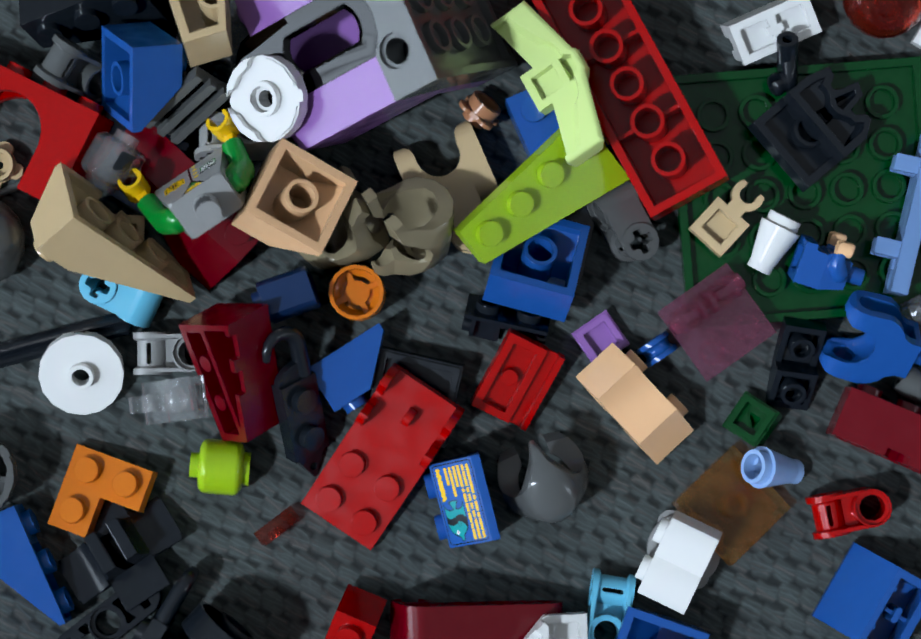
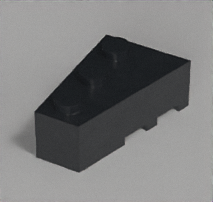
(83, 18)

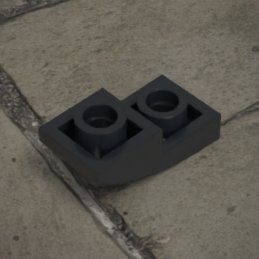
(794, 363)

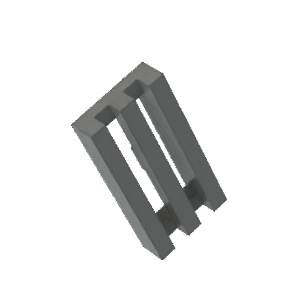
(193, 108)

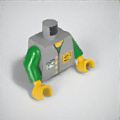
(203, 192)

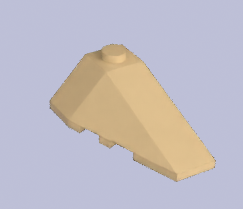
(93, 241)

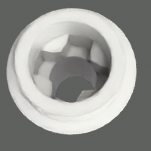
(773, 240)

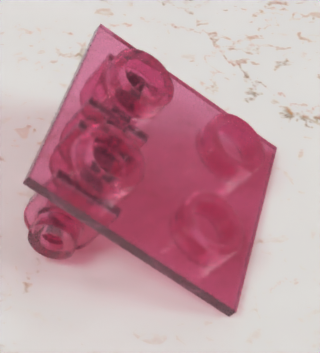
(716, 322)

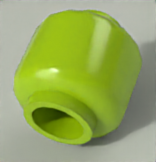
(220, 467)

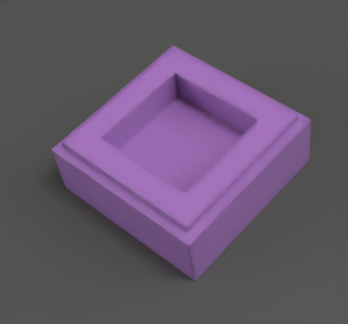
(598, 335)

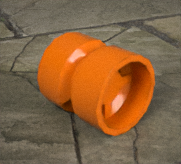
(357, 292)

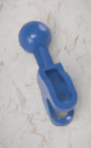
(884, 350)

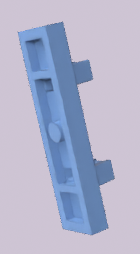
(905, 247)

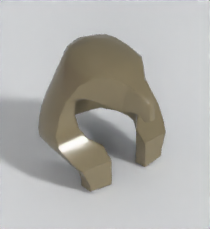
(419, 227)
(355, 236)

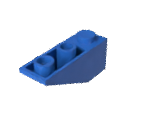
(29, 567)

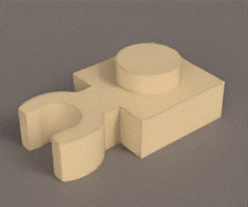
(722, 222)

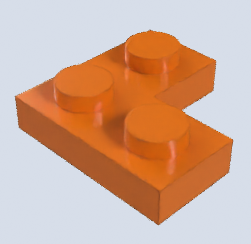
(91, 481)

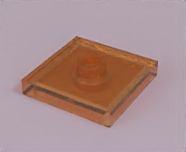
(731, 505)

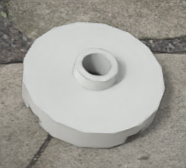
(250, 103)
(81, 352)

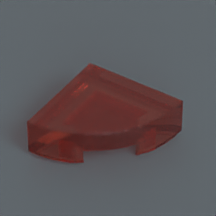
(277, 526)

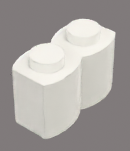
(678, 561)

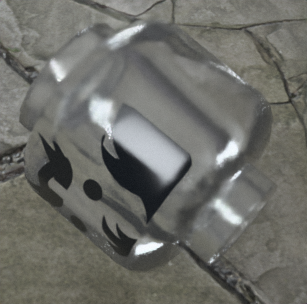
(111, 159)

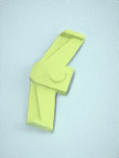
(556, 80)

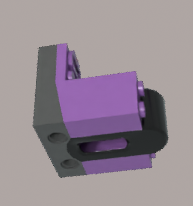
(373, 56)

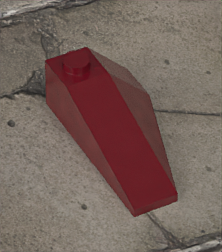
(216, 250)

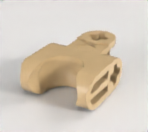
(467, 184)

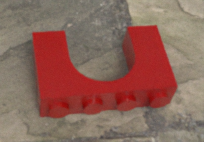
(65, 126)

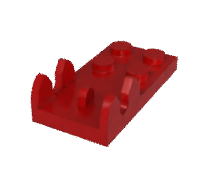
(382, 456)

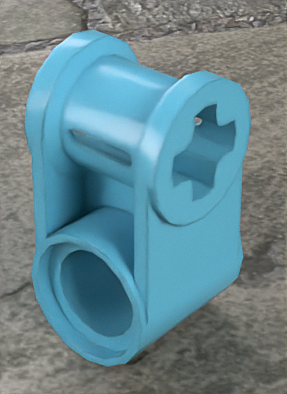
(128, 303)
(606, 604)

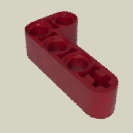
(467, 619)

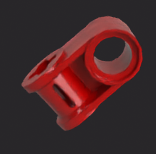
(845, 511)

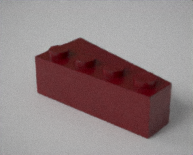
(879, 425)

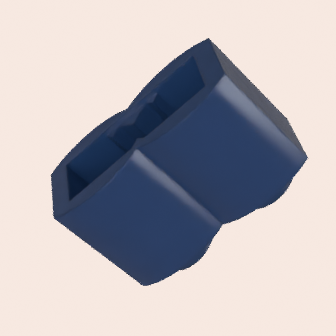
(288, 294)

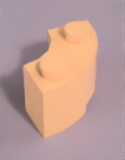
(635, 403)

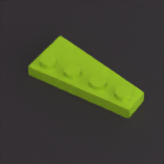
(537, 197)

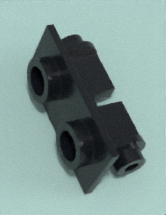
(486, 319)

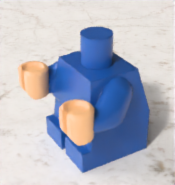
(826, 265)

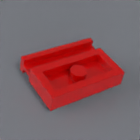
(517, 379)

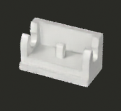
(757, 31)

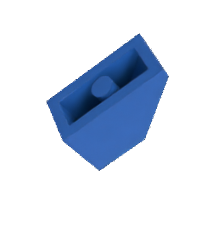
(350, 370)

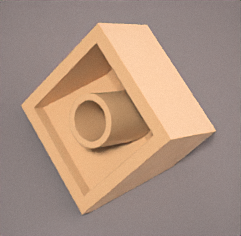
(294, 200)

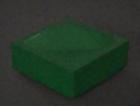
(752, 420)

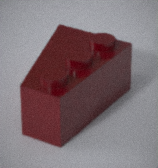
(227, 350)

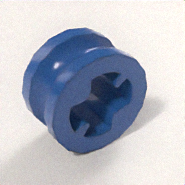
(657, 349)

